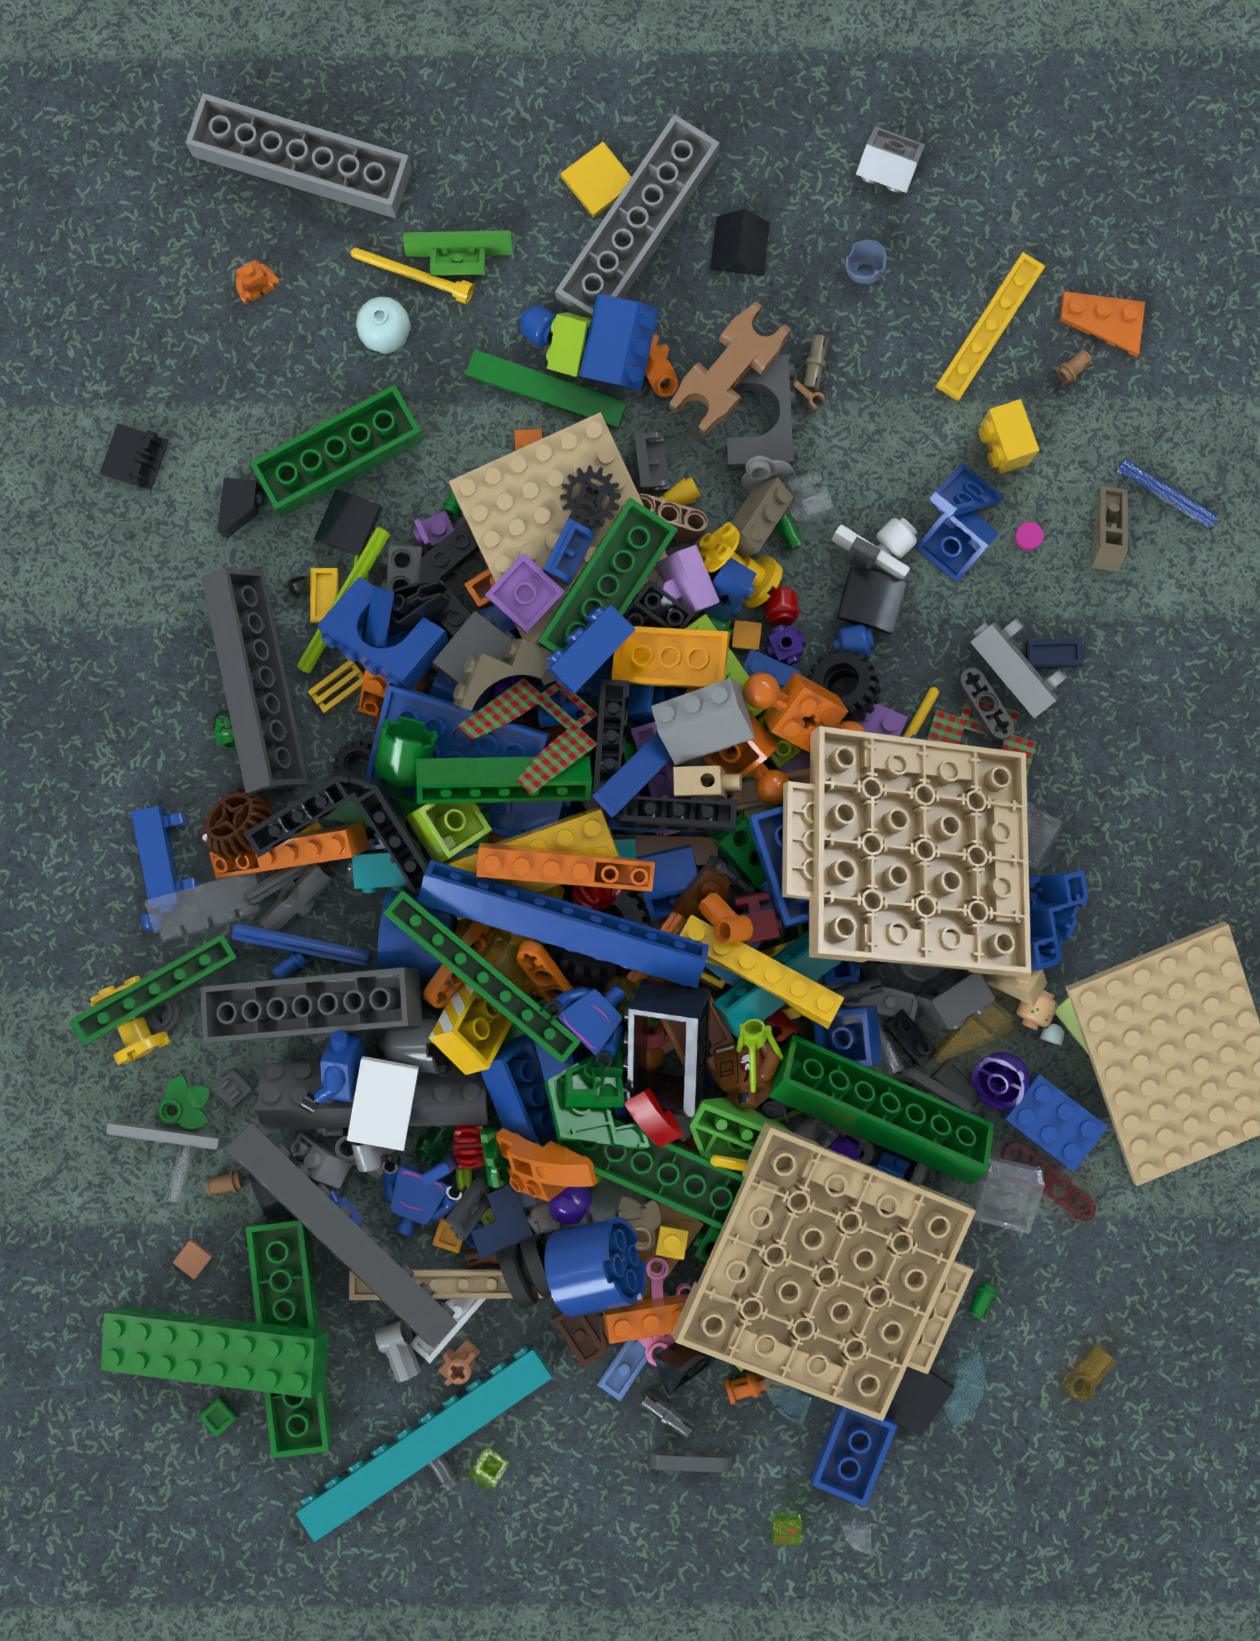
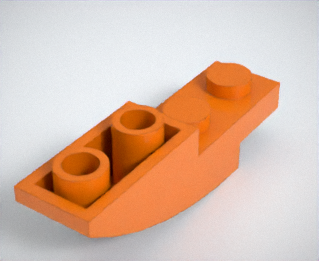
(545, 1164)

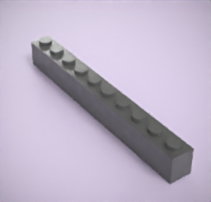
(342, 1235)

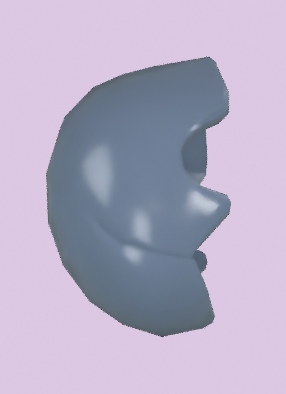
(866, 262)

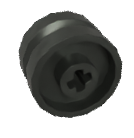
(525, 1271)

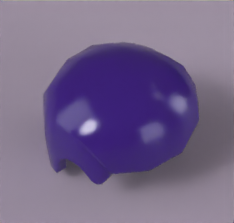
(571, 1205)

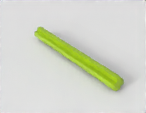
(361, 570)

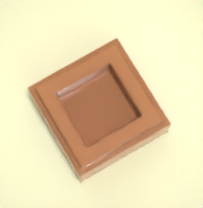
(193, 1259)

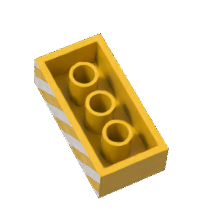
(471, 1030)

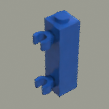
(156, 851)

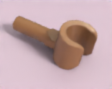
(809, 395)

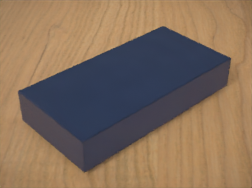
(1055, 653)

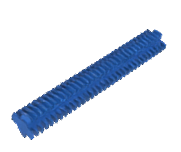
(1169, 493)

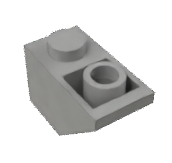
(320, 1160)

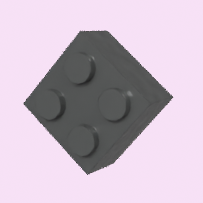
(954, 998)

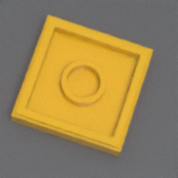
(596, 179)

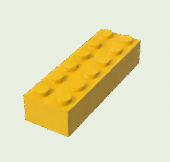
(579, 833)

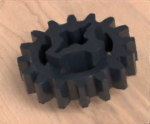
(601, 491)

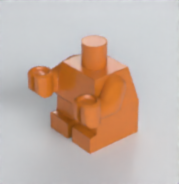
(253, 280)

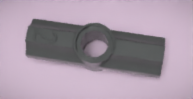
(296, 898)

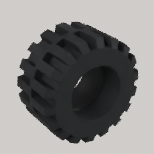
(849, 665)

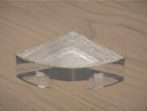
(858, 1535)

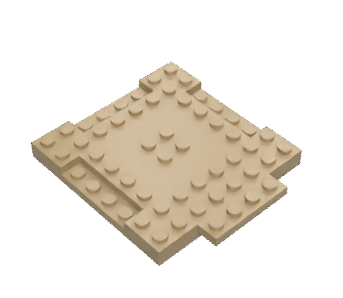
(911, 852)
(829, 1275)

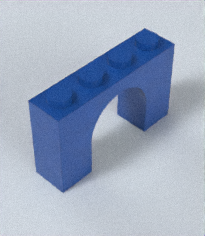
(398, 664)

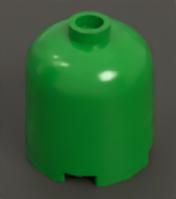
(399, 748)

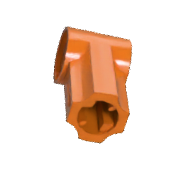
(726, 923)

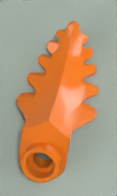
(660, 368)

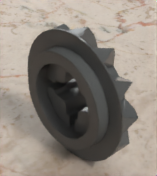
(169, 1017)

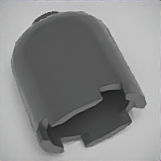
(413, 1047)

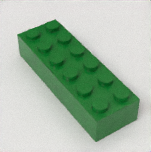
(337, 451)
(612, 571)

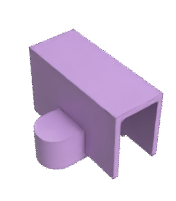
(688, 579)

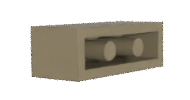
(760, 515)

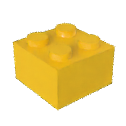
(1008, 437)

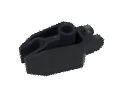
(415, 602)

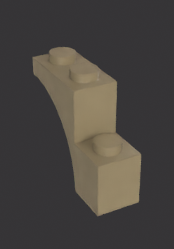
(483, 671)

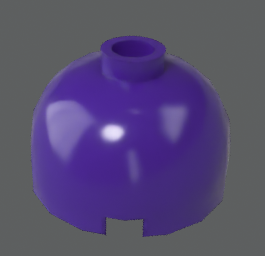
(1001, 1080)

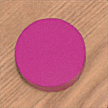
(1028, 536)

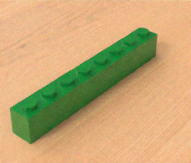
(480, 976)

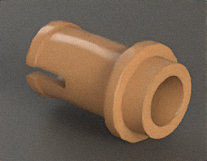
(1068, 371)
(225, 1183)

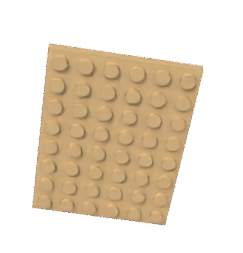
(517, 504)
(1174, 1051)

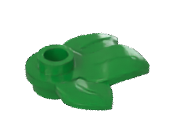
(188, 1103)

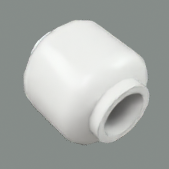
(897, 537)

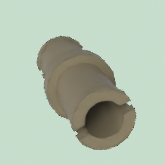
(815, 363)

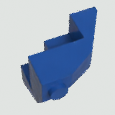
(1053, 911)

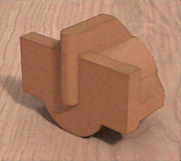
(459, 1364)

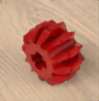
(595, 897)
(468, 1146)

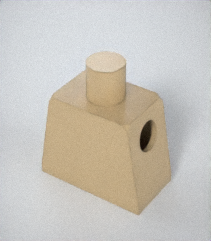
(694, 782)

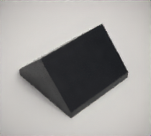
(740, 243)
(679, 1365)

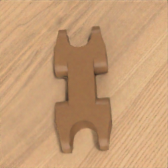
(743, 352)

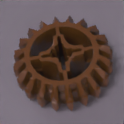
(231, 819)

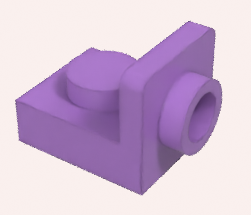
(433, 529)

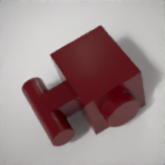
(765, 923)

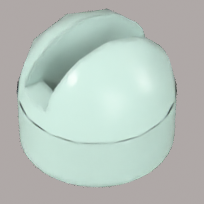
(1053, 1034)

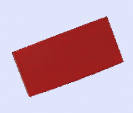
(656, 1124)

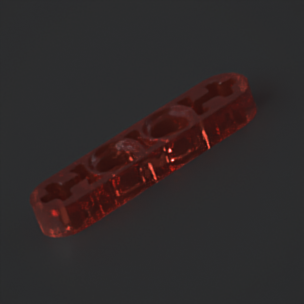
(1051, 1177)

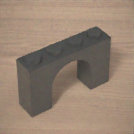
(777, 442)

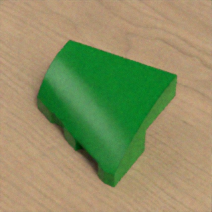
(590, 1088)
(494, 1163)

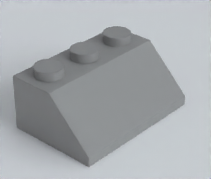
(704, 721)

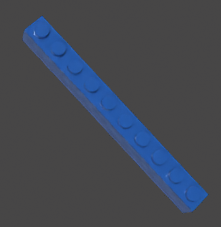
(563, 924)

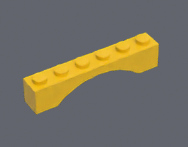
(786, 984)

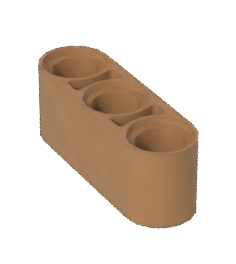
(680, 517)

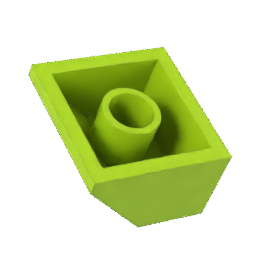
(447, 827)

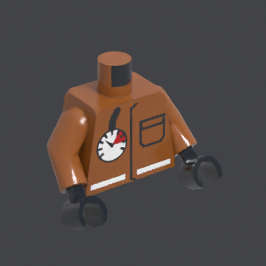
(732, 1070)

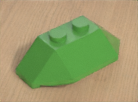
(727, 1129)

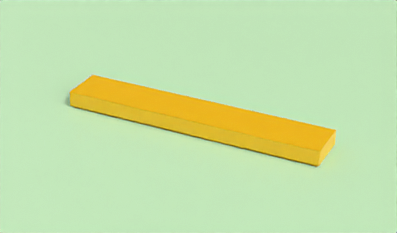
(990, 326)

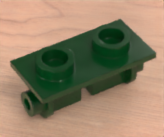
(431, 1147)

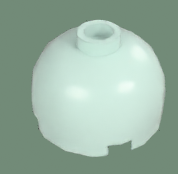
(383, 324)

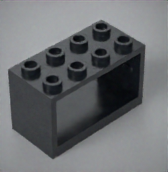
(674, 1003)

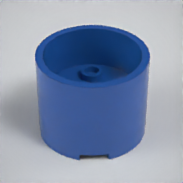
(400, 951)
(594, 1267)

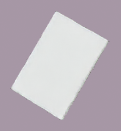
(382, 1103)

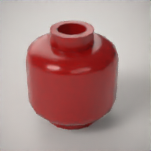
(781, 606)

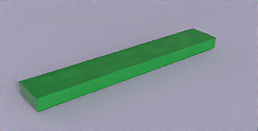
(544, 388)

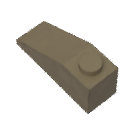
(1110, 529)

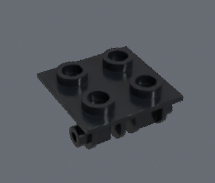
(134, 456)

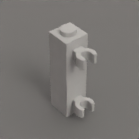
(1014, 668)

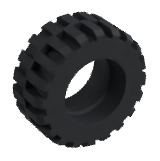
(584, 969)

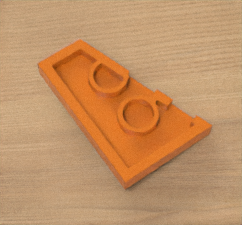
(1108, 318)

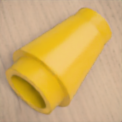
(683, 493)

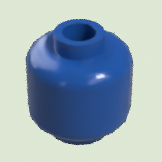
(537, 325)
(855, 638)

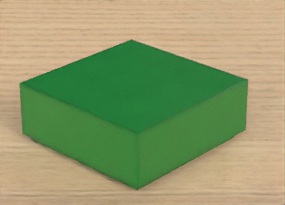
(218, 1416)

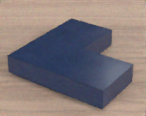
(510, 1223)

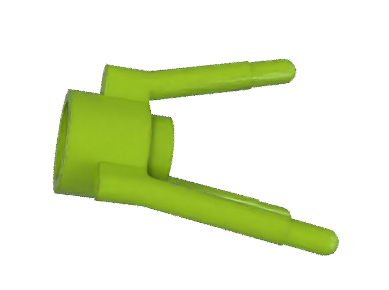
(754, 1035)

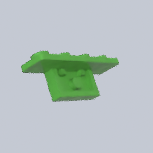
(457, 251)

